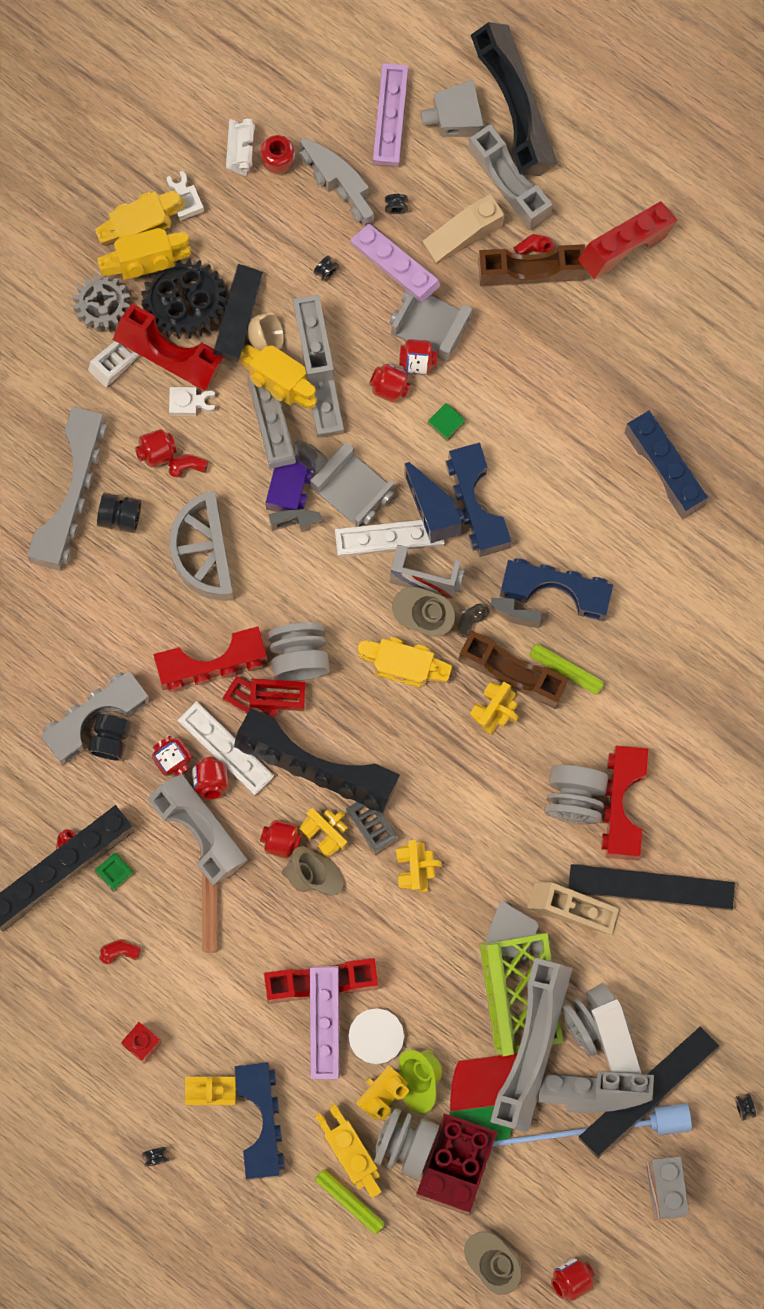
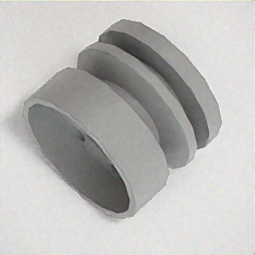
(299, 651)
(576, 800)
(582, 1024)
(406, 1143)

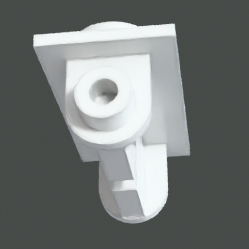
(238, 148)

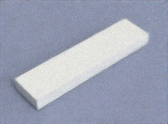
(382, 538)
(221, 746)
(615, 1038)

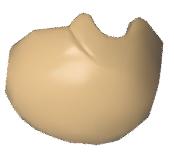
(265, 331)

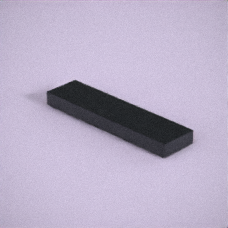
(237, 313)

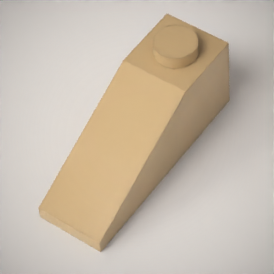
(464, 229)
(572, 907)

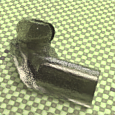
(470, 617)

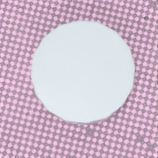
(376, 1036)

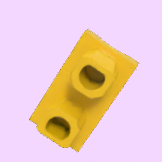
(499, 710)
(333, 840)
(421, 866)
(210, 1091)
(382, 1093)

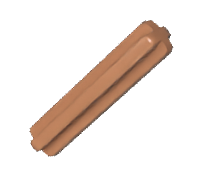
(209, 916)

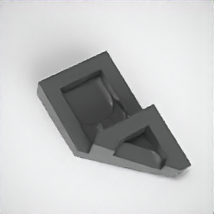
(291, 517)
(505, 608)

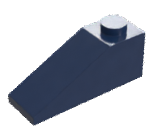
(434, 506)

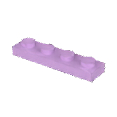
(390, 114)
(395, 263)
(324, 1022)

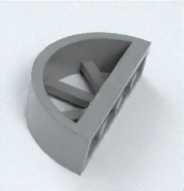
(218, 554)

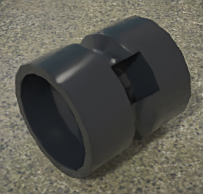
(119, 512)
(109, 737)

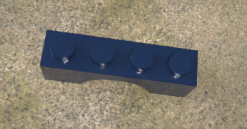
(675, 475)
(488, 531)
(589, 595)
(262, 1157)

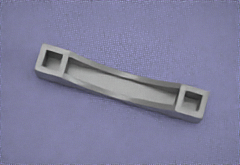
(51, 540)
(521, 1089)

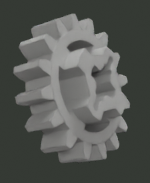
(90, 305)

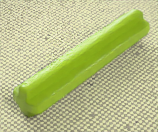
(566, 669)
(349, 1201)

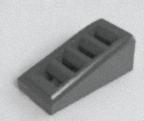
(383, 843)

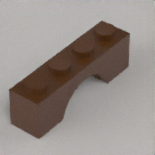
(505, 267)
(528, 679)

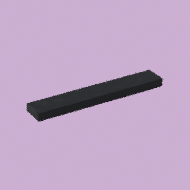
(651, 887)
(667, 1077)

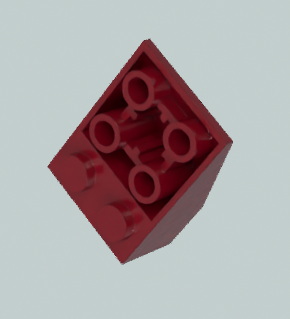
(456, 1164)

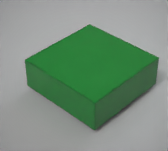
(446, 421)
(114, 872)

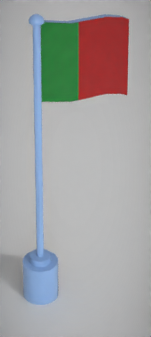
(480, 1080)

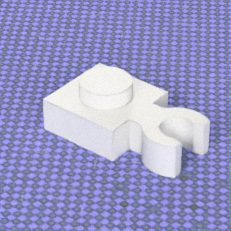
(192, 201)
(185, 401)

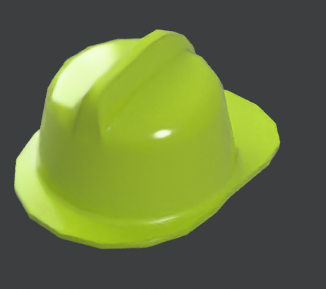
(423, 1074)

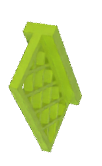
(498, 992)

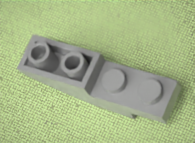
(335, 172)
(601, 1094)

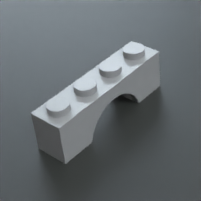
(495, 160)
(121, 696)
(180, 803)

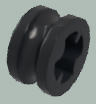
(396, 203)
(326, 268)
(745, 1106)
(155, 1156)

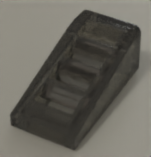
(310, 456)

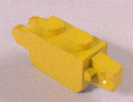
(140, 216)
(145, 253)
(279, 375)
(404, 663)
(350, 1152)

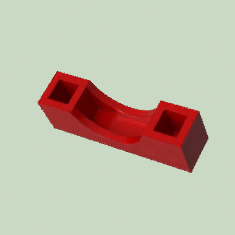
(611, 247)
(141, 335)
(178, 669)
(622, 836)
(295, 984)

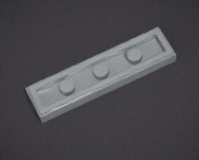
(272, 427)

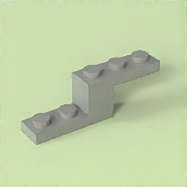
(318, 364)

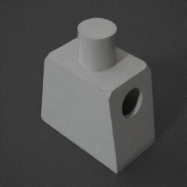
(455, 111)
(510, 924)

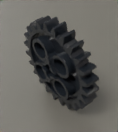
(206, 289)

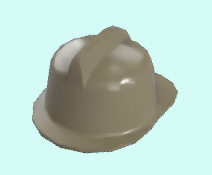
(423, 611)
(313, 872)
(493, 1262)

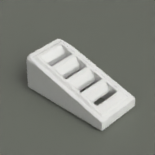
(104, 370)

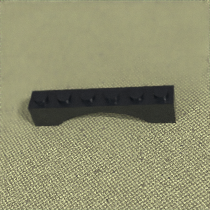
(530, 140)
(365, 784)
(77, 852)

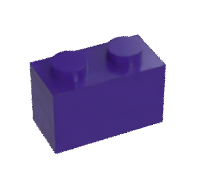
(288, 487)

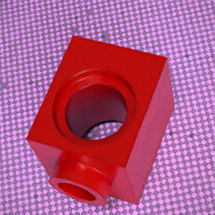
(141, 1042)

